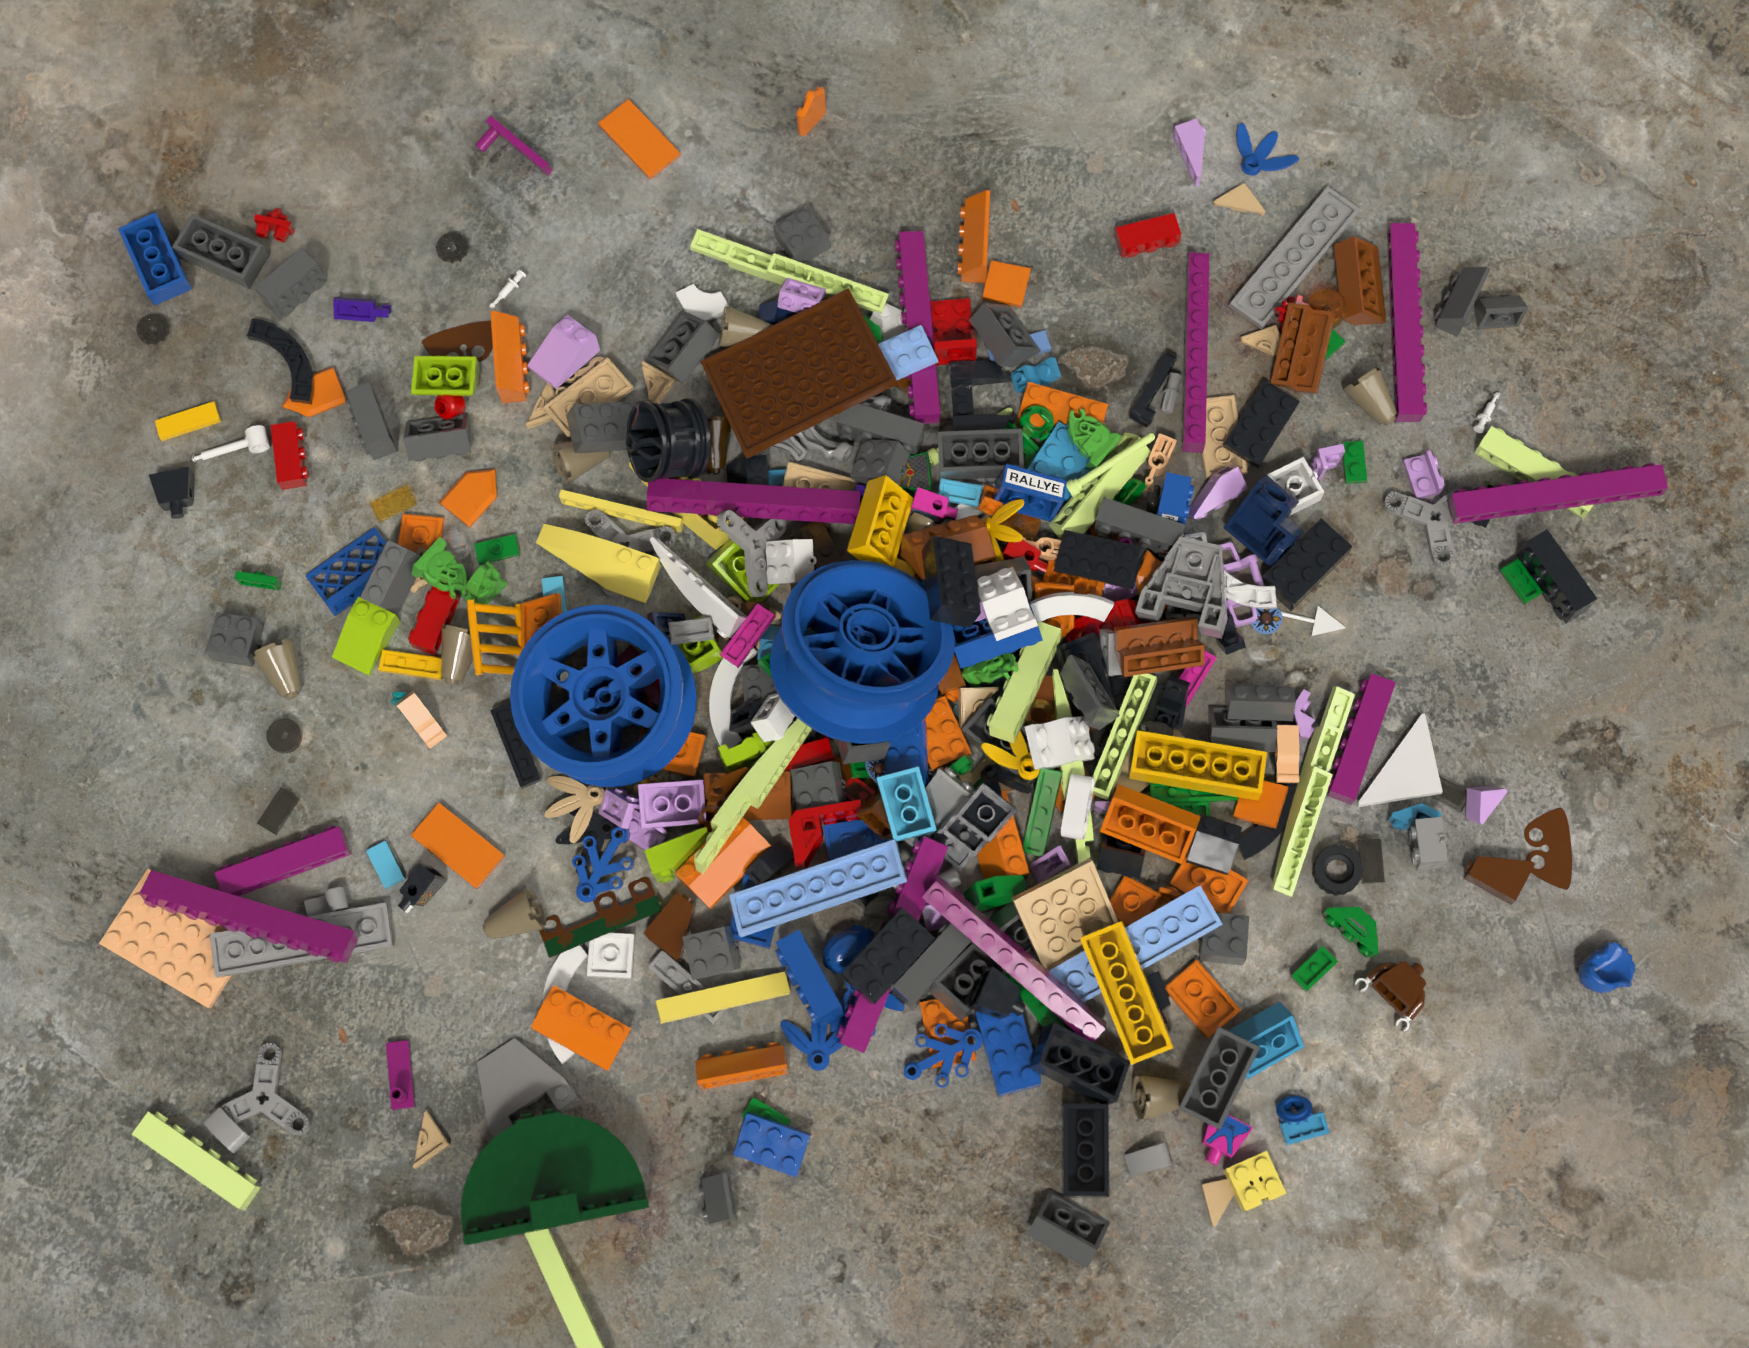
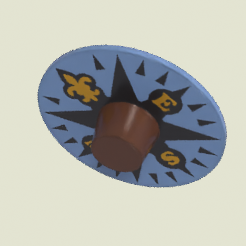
(1268, 620)
(875, 768)

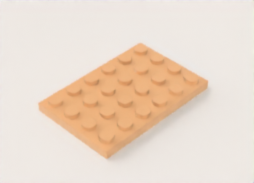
(167, 947)

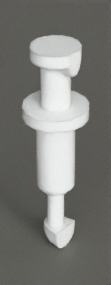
(508, 287)
(1484, 418)

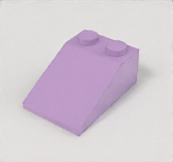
(564, 352)
(671, 803)

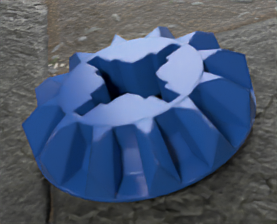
(1300, 1103)

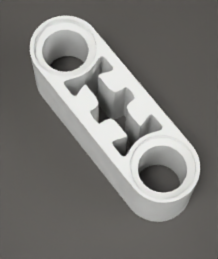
(1077, 806)

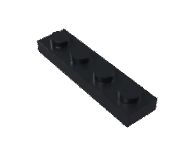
(515, 747)

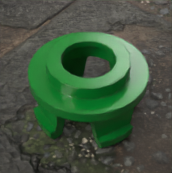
(1030, 430)

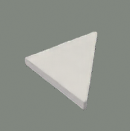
(1409, 771)

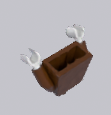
(1400, 987)

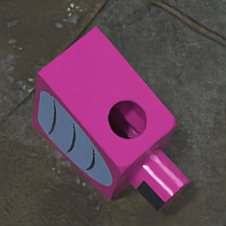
(926, 500)

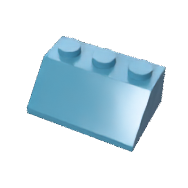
(906, 804)

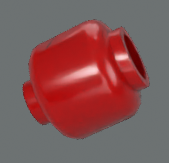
(449, 406)

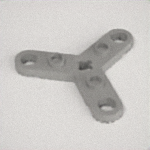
(1420, 512)
(746, 539)
(639, 541)
(266, 1082)

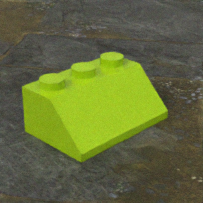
(445, 375)

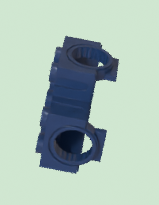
(1263, 521)

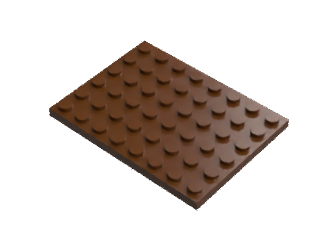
(798, 373)

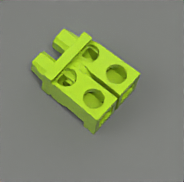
(743, 754)

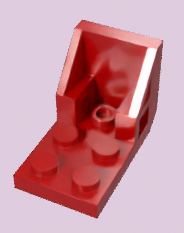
(953, 331)
(1121, 615)
(807, 841)

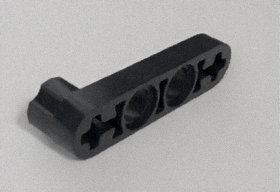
(1141, 412)

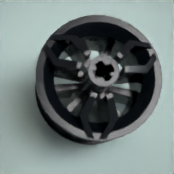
(668, 440)

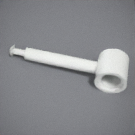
(255, 439)

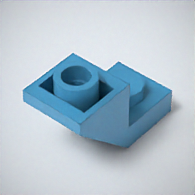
(1041, 374)
(1404, 818)

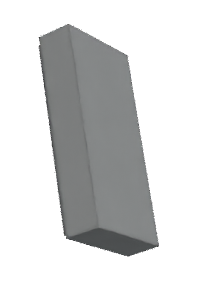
(691, 631)

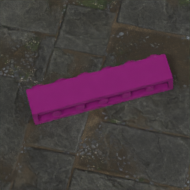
(1361, 738)
(283, 862)

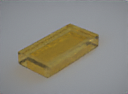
(393, 504)

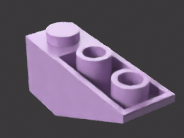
(1221, 487)

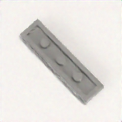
(680, 980)

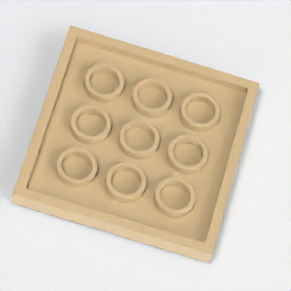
(1064, 911)

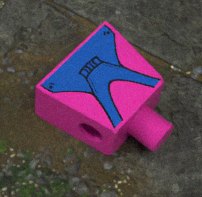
(1226, 1140)

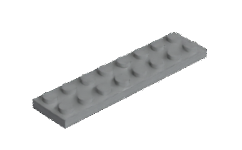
(1294, 257)
(239, 954)

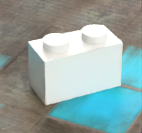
(772, 719)

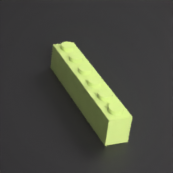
(1521, 461)
(1082, 509)
(1024, 685)
(1123, 734)
(197, 1161)

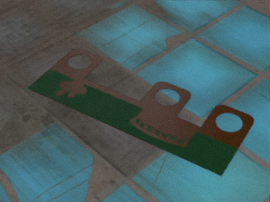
(606, 921)

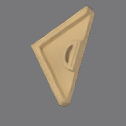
(1240, 200)
(1265, 340)
(657, 383)
(538, 415)
(972, 700)
(430, 1141)
(1217, 1198)

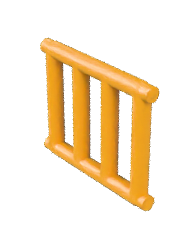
(475, 628)

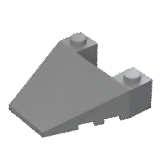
(1189, 580)
(516, 1079)

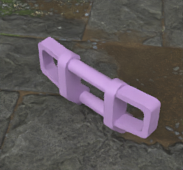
(1251, 562)

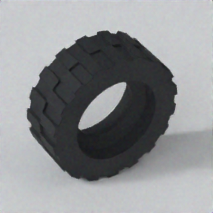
(1337, 853)

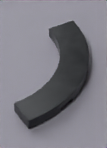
(292, 352)
(1263, 836)

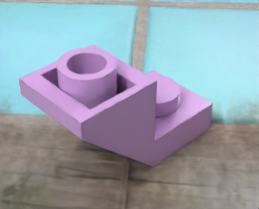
(1301, 719)

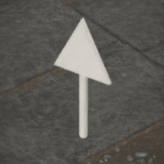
(1322, 623)

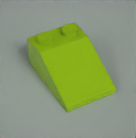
(730, 568)
(364, 636)
(701, 653)
(671, 855)

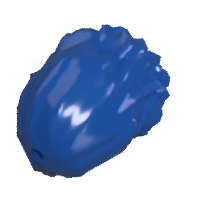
(844, 946)
(1607, 969)

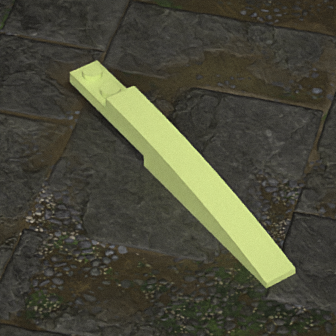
(779, 268)
(1063, 710)
(751, 791)
(1311, 791)
(564, 1289)

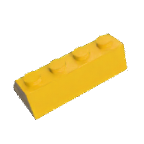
(880, 522)

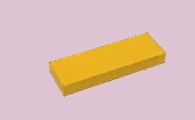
(187, 421)
(410, 664)

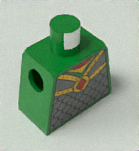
(916, 474)

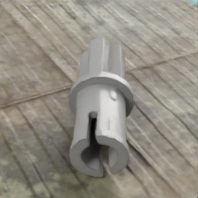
(1171, 393)

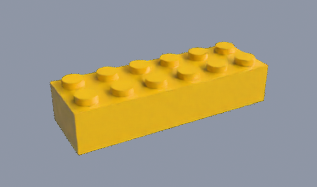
(1198, 765)
(1127, 992)

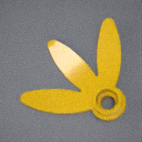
(1000, 531)
(1021, 762)

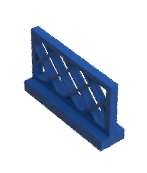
(346, 594)

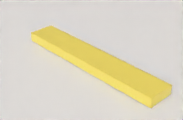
(620, 510)
(722, 997)

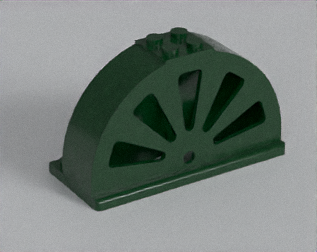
(548, 1176)

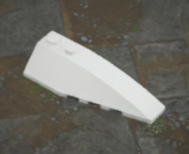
(700, 592)

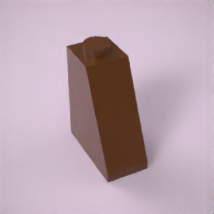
(875, 817)
(1499, 876)
(672, 925)

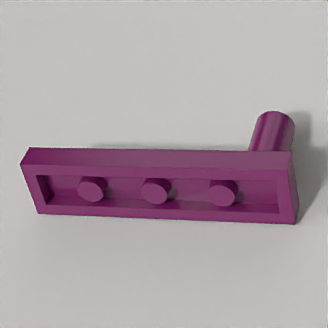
(497, 129)

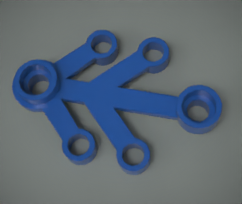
(601, 867)
(946, 1053)

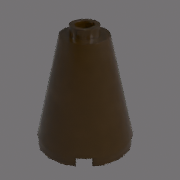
(719, 437)

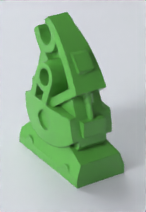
(1091, 438)
(441, 570)
(484, 584)
(990, 670)

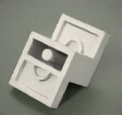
(1005, 603)
(1059, 742)

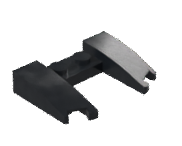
(962, 378)

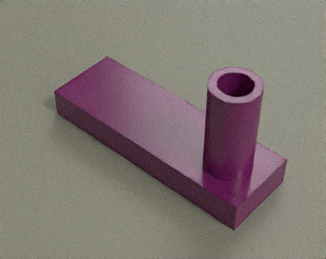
(400, 1075)

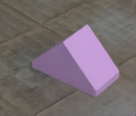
(1482, 802)
(1050, 864)

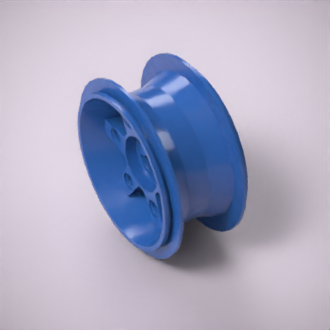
(854, 669)
(546, 732)

